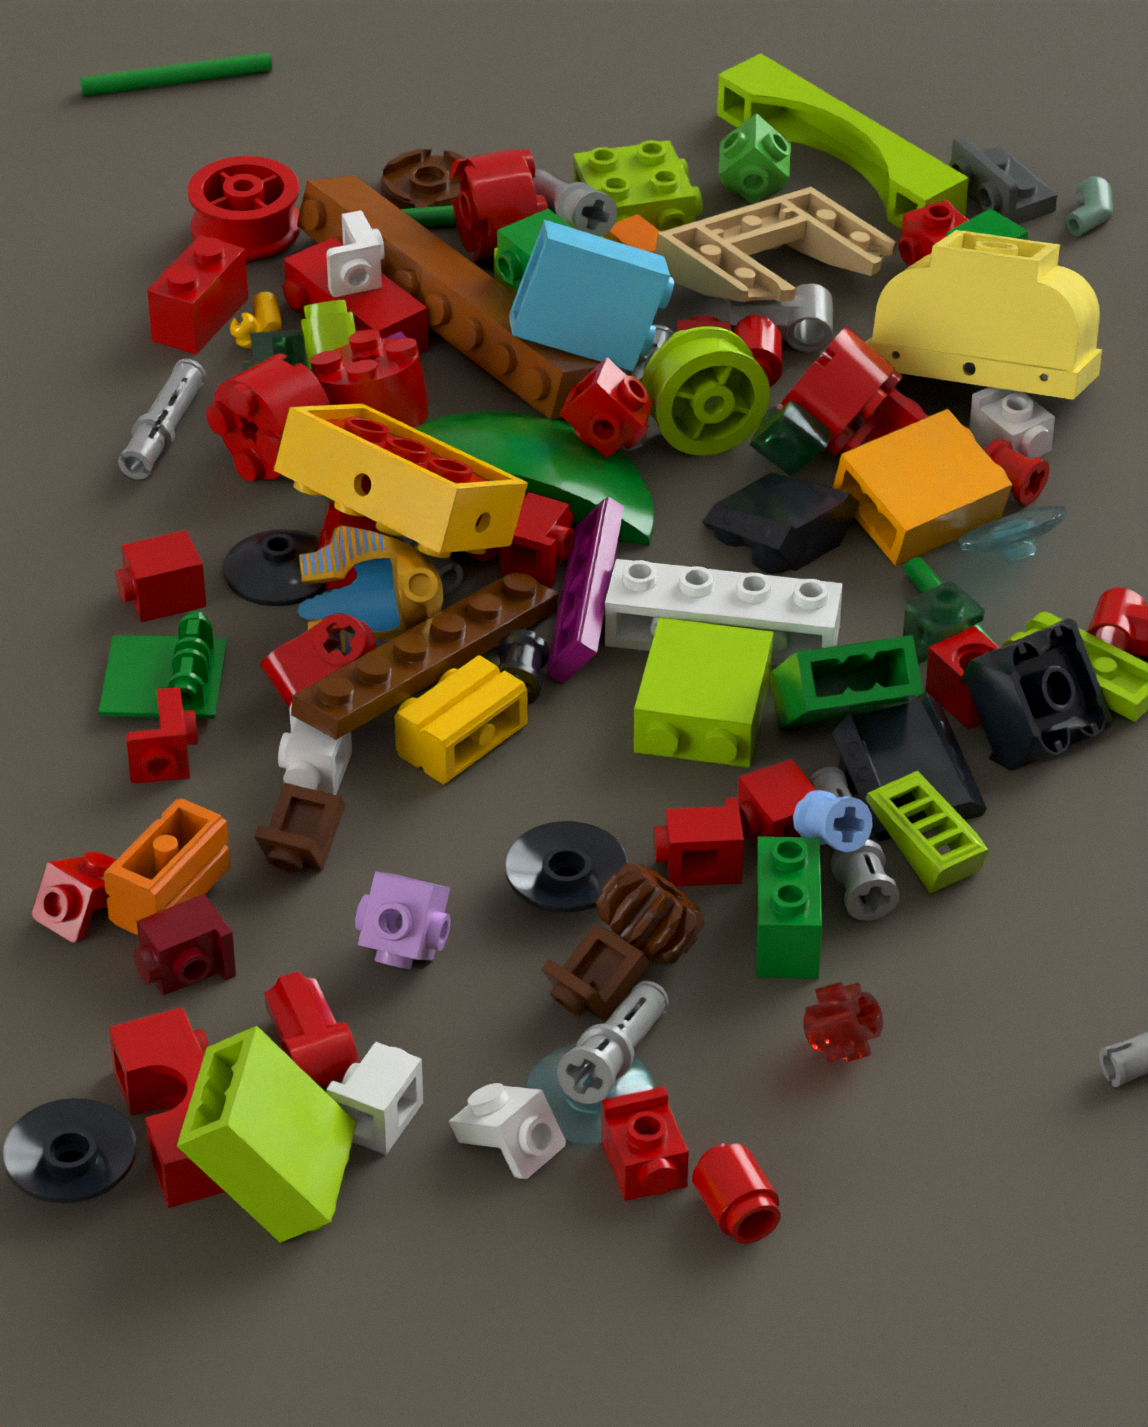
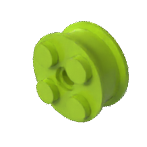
(706, 390)

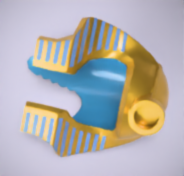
(392, 586)

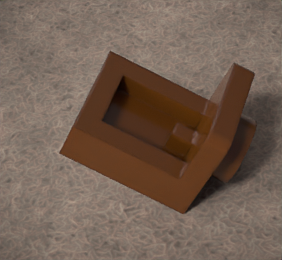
(301, 828)
(596, 974)

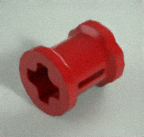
(1025, 474)

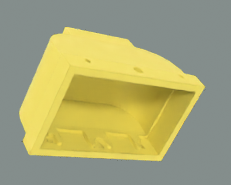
(994, 307)

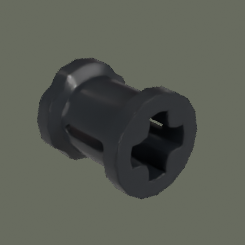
(527, 666)

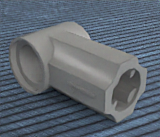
(802, 322)

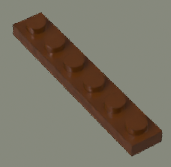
(422, 655)

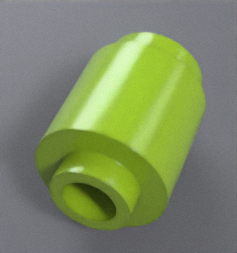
(326, 327)

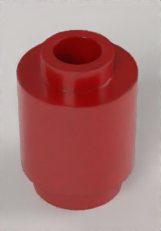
(764, 343)
(737, 1193)

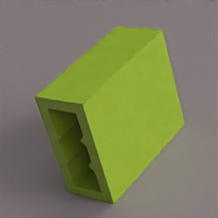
(703, 692)
(267, 1134)

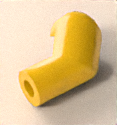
(265, 319)

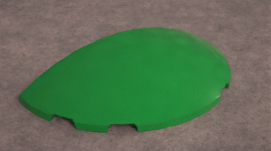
(552, 463)

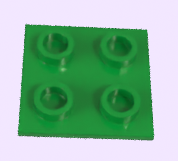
(159, 662)

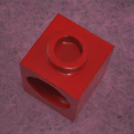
(945, 668)

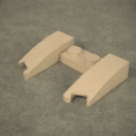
(714, 251)

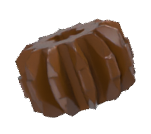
(649, 913)

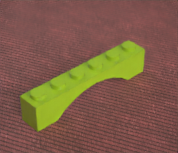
(809, 116)

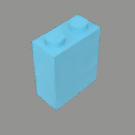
(590, 296)

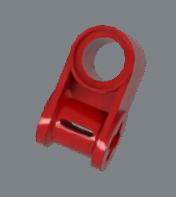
(314, 654)

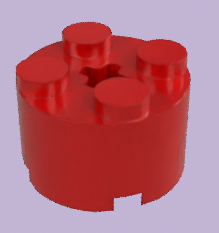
(492, 195)
(377, 374)
(844, 387)
(254, 408)

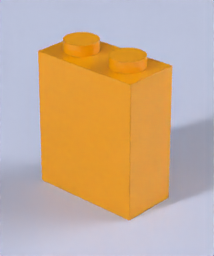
(923, 486)

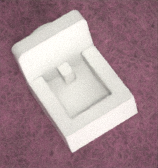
(358, 262)
(515, 1122)

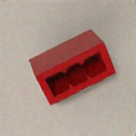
(197, 294)

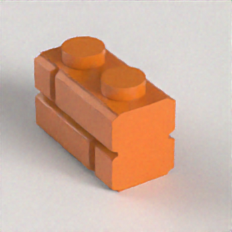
(167, 864)

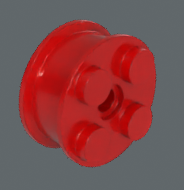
(246, 204)

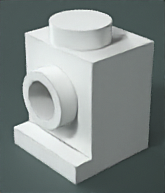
(1013, 417)
(313, 757)
(380, 1095)

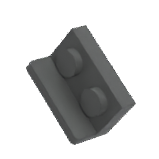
(1002, 182)

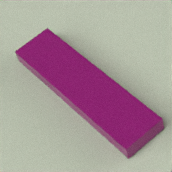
(585, 590)

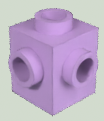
(403, 919)

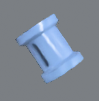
(839, 822)

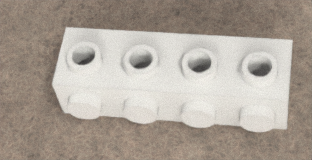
(797, 611)

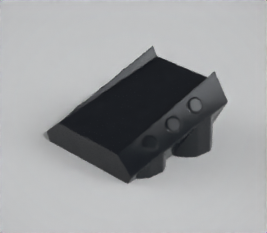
(783, 521)
(1037, 695)
(898, 742)

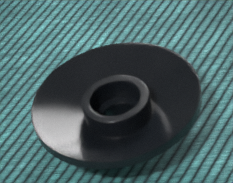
(268, 568)
(563, 865)
(69, 1150)

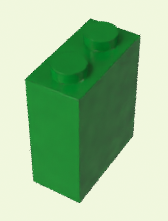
(855, 677)

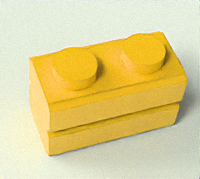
(460, 719)

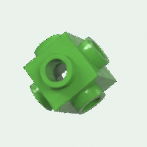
(754, 160)

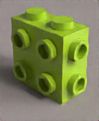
(642, 181)

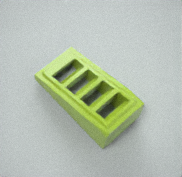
(931, 867)

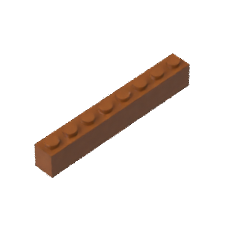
(460, 297)

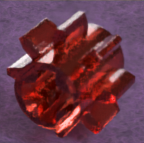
(843, 1022)

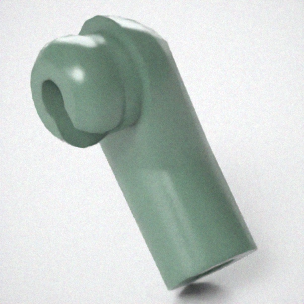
(1096, 206)

